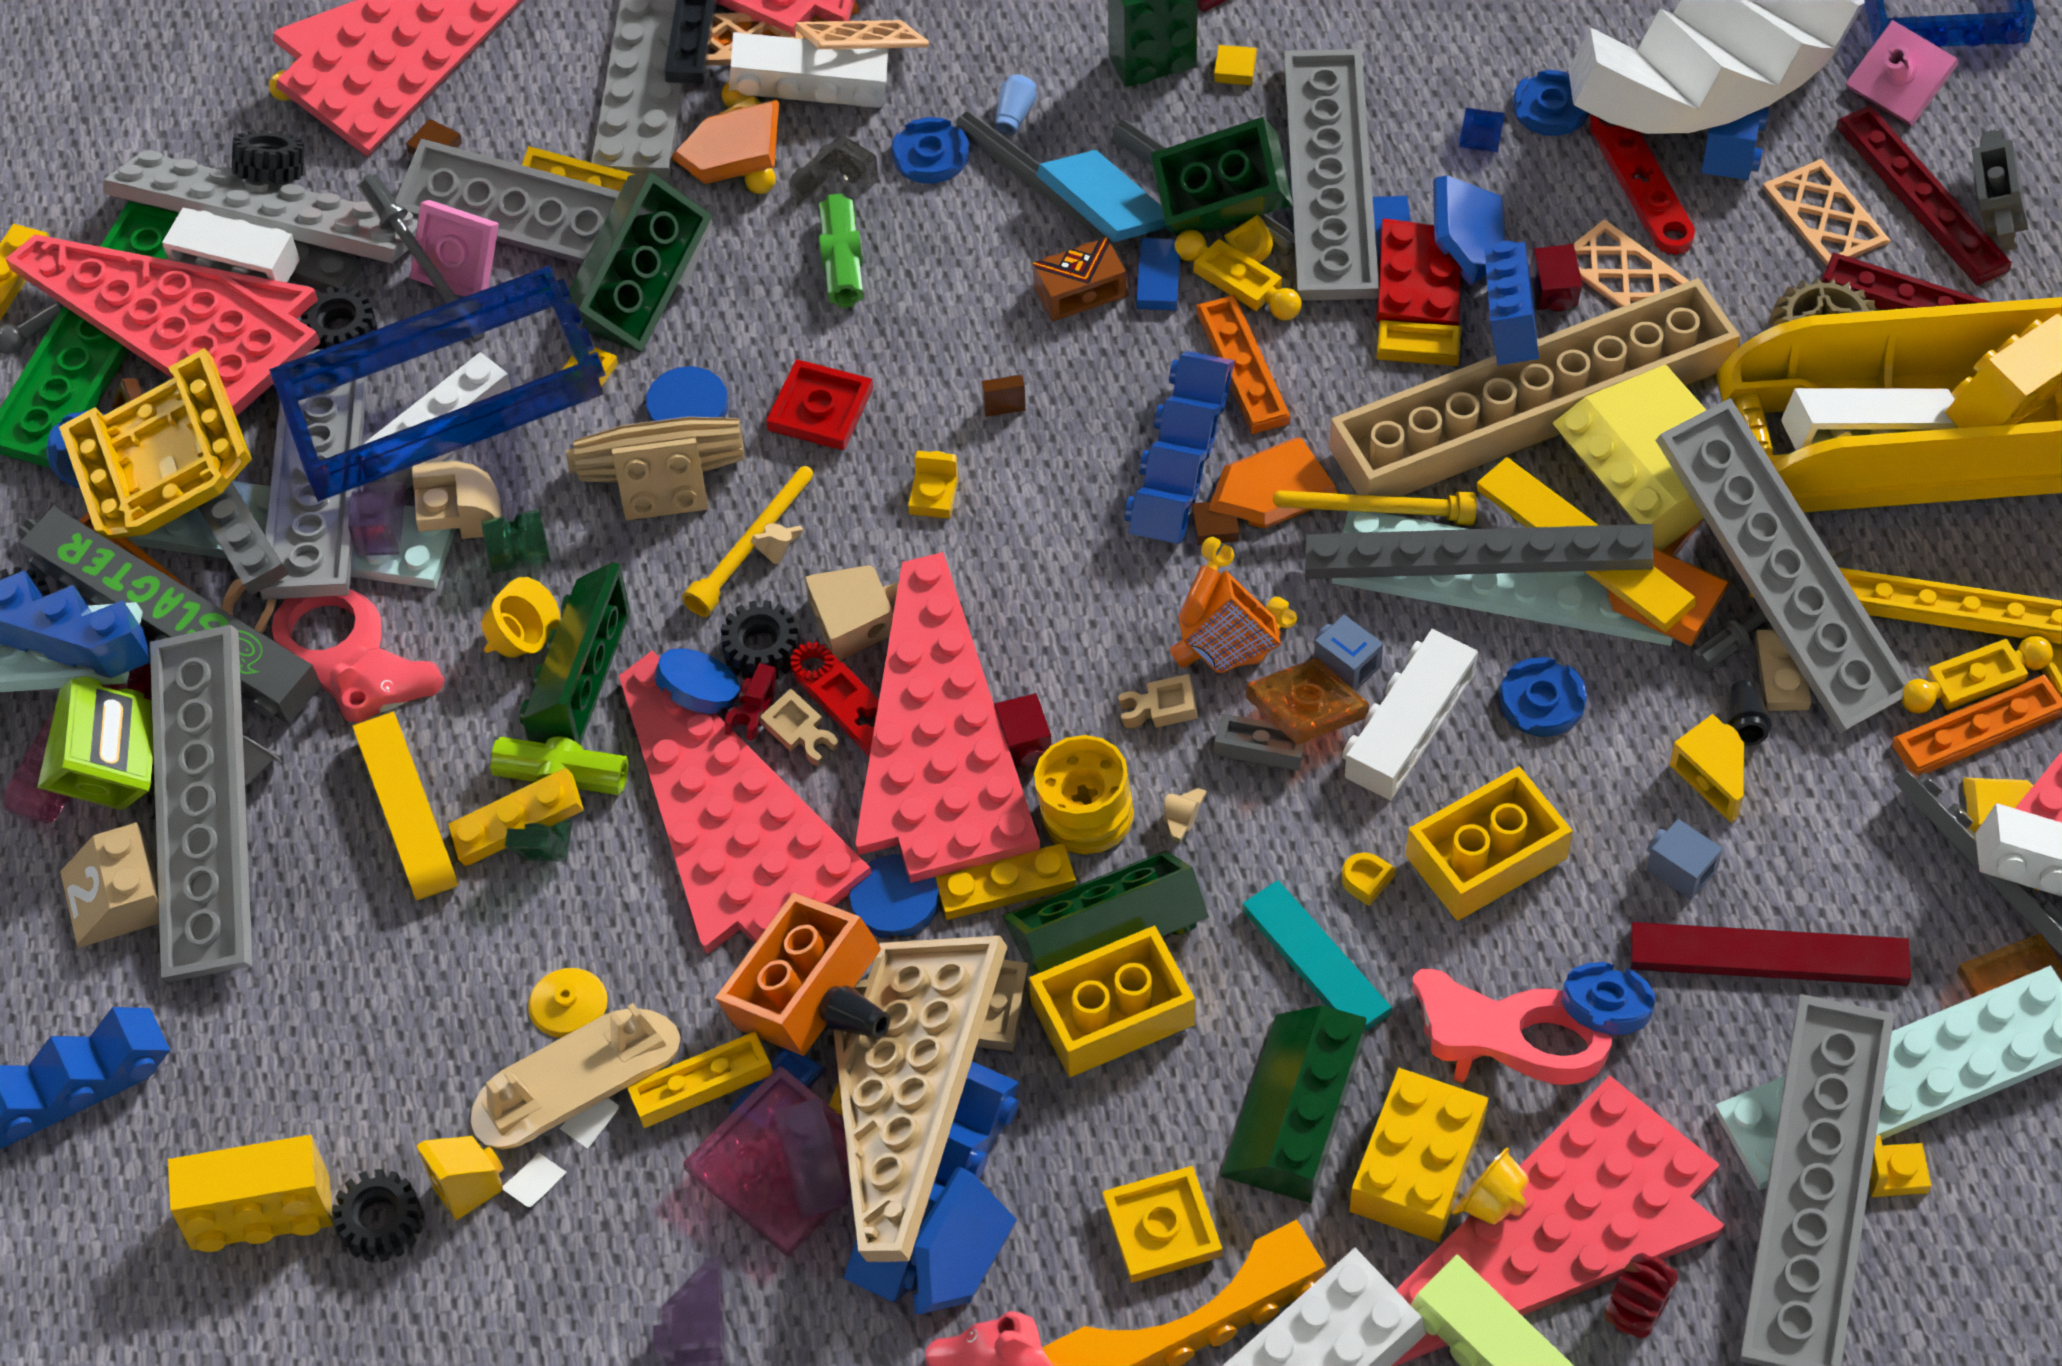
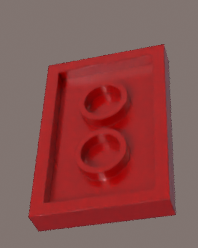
(1416, 276)

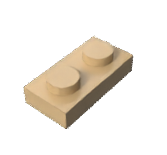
(1780, 678)
(1005, 1007)

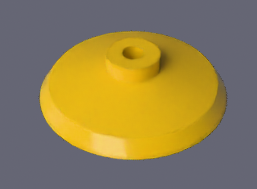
(566, 1001)

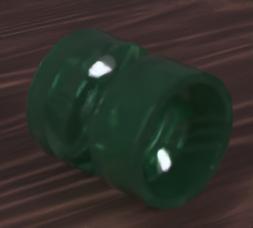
(515, 541)

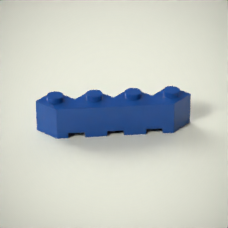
(1732, 149)
(1185, 439)
(68, 630)
(79, 1072)
(982, 1112)

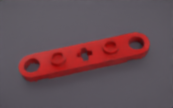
(1652, 200)
(837, 692)

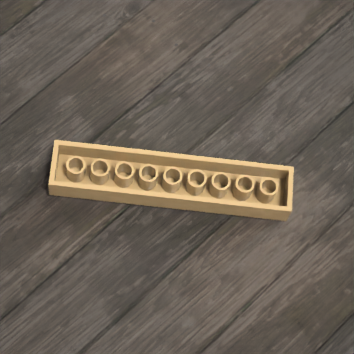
(1508, 407)

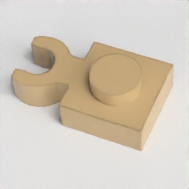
(1166, 703)
(796, 723)

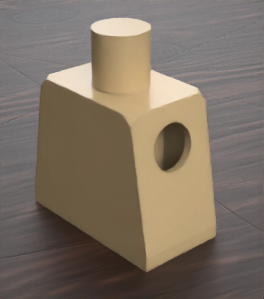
(851, 608)

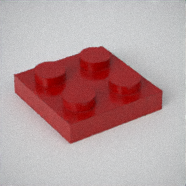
(820, 404)

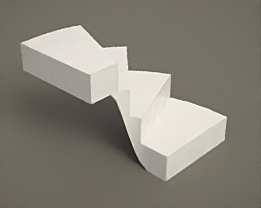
(1708, 62)

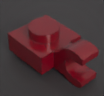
(756, 699)

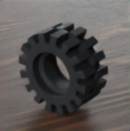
(267, 157)
(336, 306)
(756, 621)
(385, 1239)

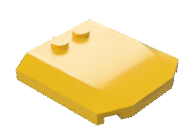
(157, 451)

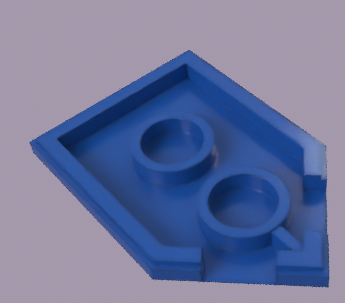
(1467, 223)
(958, 1243)

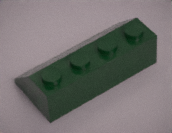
(637, 260)
(577, 657)
(1107, 909)
(1296, 1101)

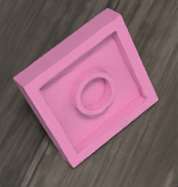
(1902, 73)
(457, 246)

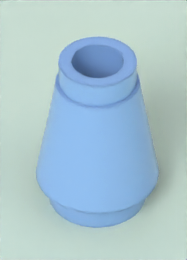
(1014, 103)

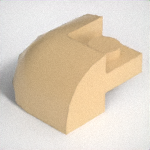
(454, 497)

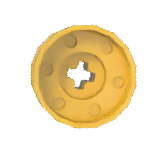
(1084, 794)

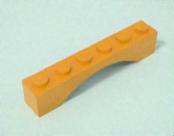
(1274, 1275)

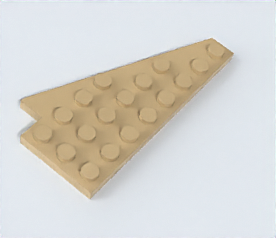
(908, 1084)

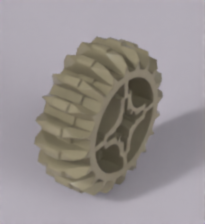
(1818, 300)

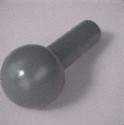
(15, 337)

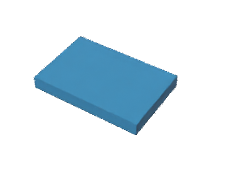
(1103, 195)

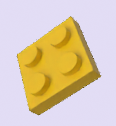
(1162, 1224)

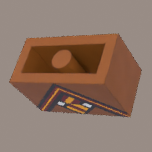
(1079, 279)

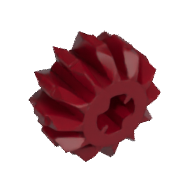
(1641, 1295)

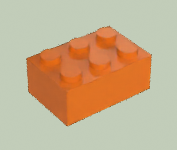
(792, 968)

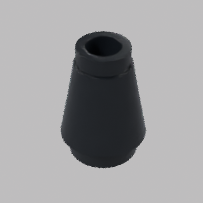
(1748, 713)
(852, 1013)

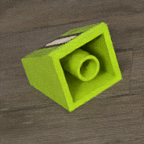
(99, 744)

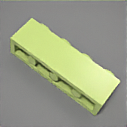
(1480, 1322)

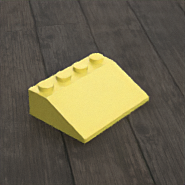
(1616, 442)

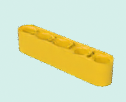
(405, 806)

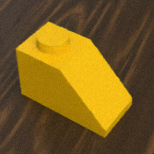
(1713, 764)
(461, 1172)

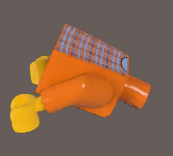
(1225, 620)

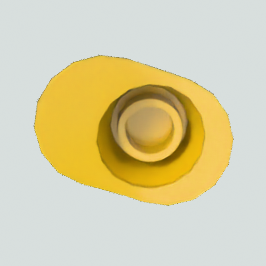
(520, 618)
(1495, 1191)

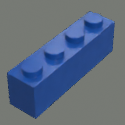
(1511, 303)

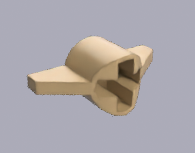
(775, 540)
(1182, 812)

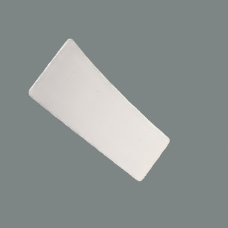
(542, 1174)

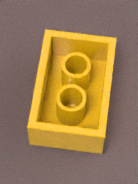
(2013, 380)
(1488, 843)
(1112, 1001)
(1418, 1155)
(250, 1193)

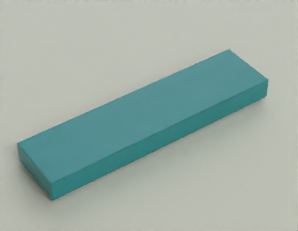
(1314, 954)

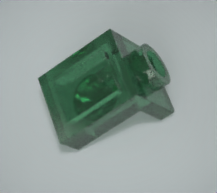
(540, 841)

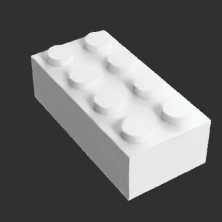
(1340, 1321)

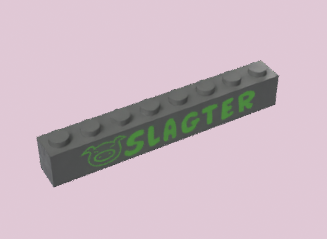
(106, 574)

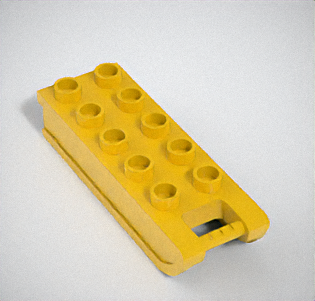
(1897, 351)

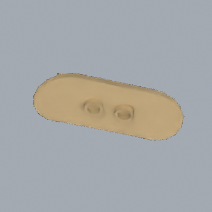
(572, 1075)

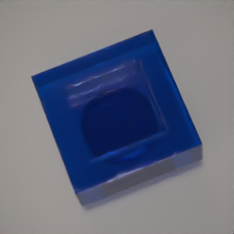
(1482, 130)

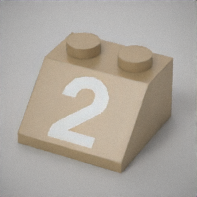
(111, 886)

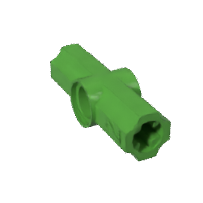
(841, 251)

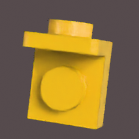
(934, 484)
(1898, 1170)

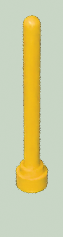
(1456, 508)
(704, 594)

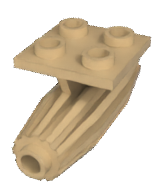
(658, 461)

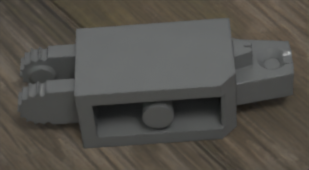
(1999, 188)

